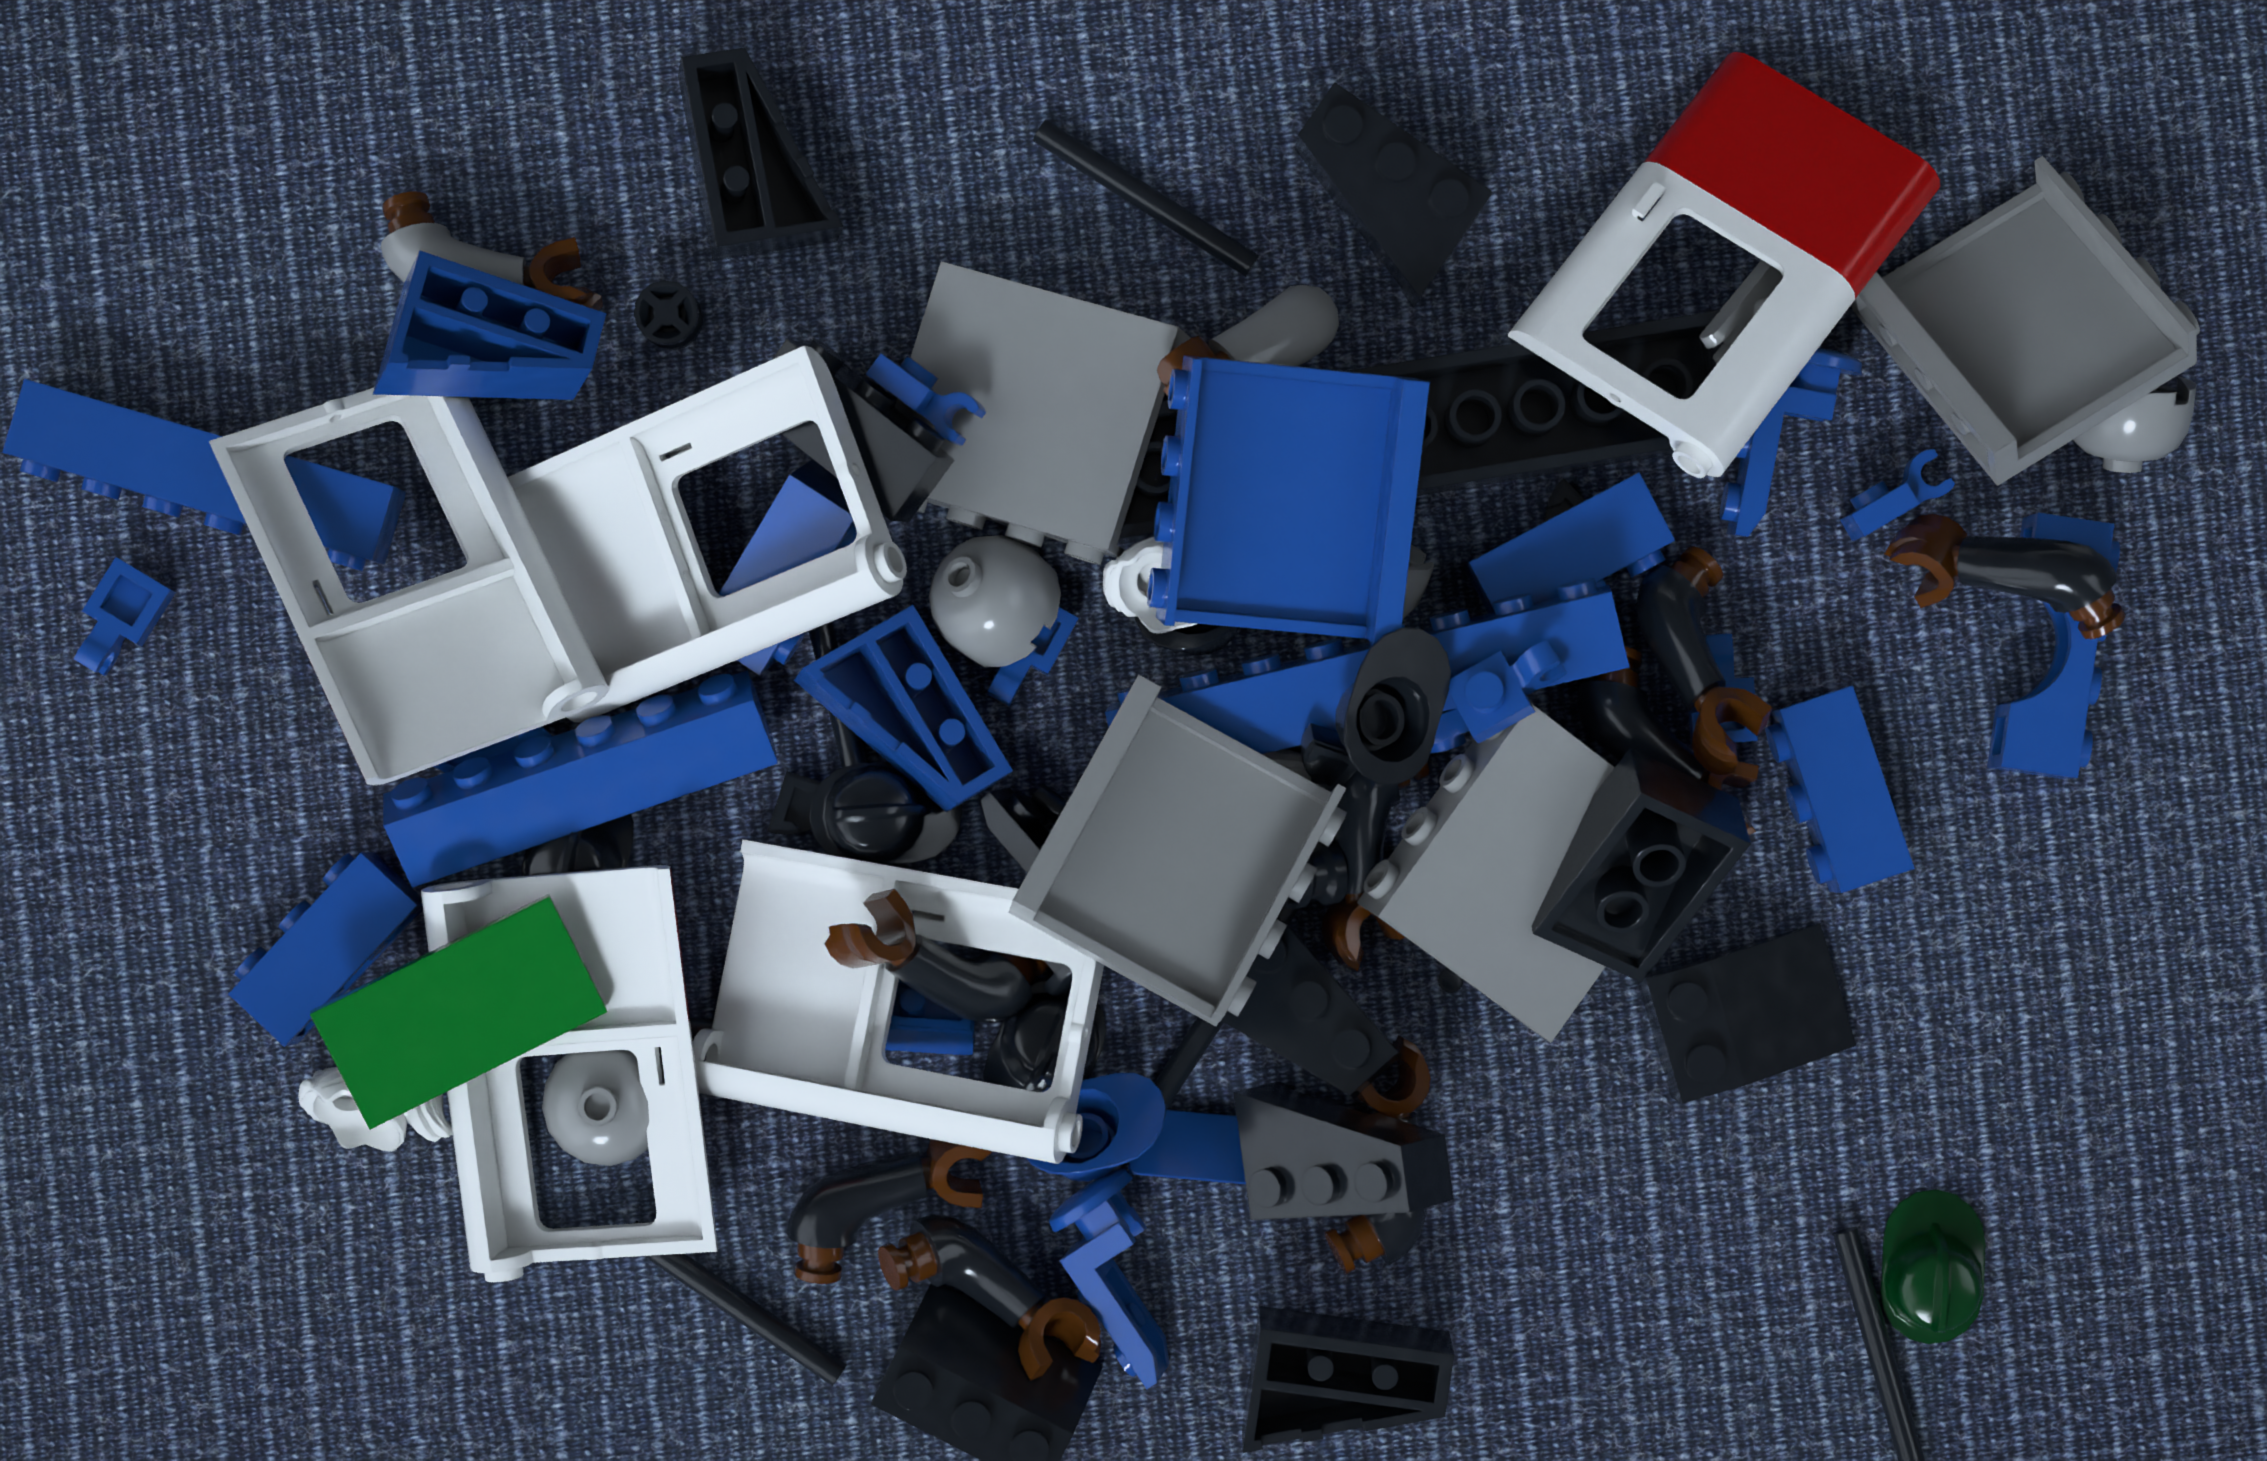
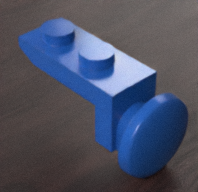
(1808, 397)
(1107, 1230)

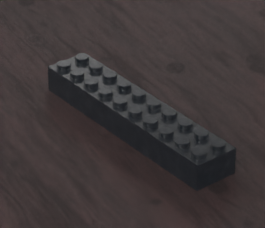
(1508, 413)

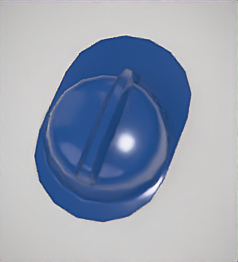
(1120, 1123)

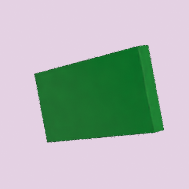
(458, 1011)

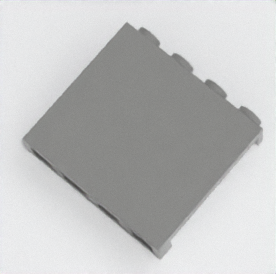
(2029, 325)
(1064, 402)
(1178, 856)
(1483, 864)

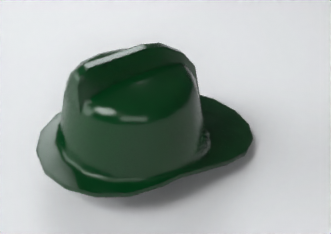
(1932, 1266)

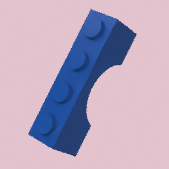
(2047, 726)

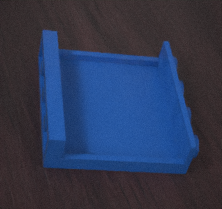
(1288, 498)

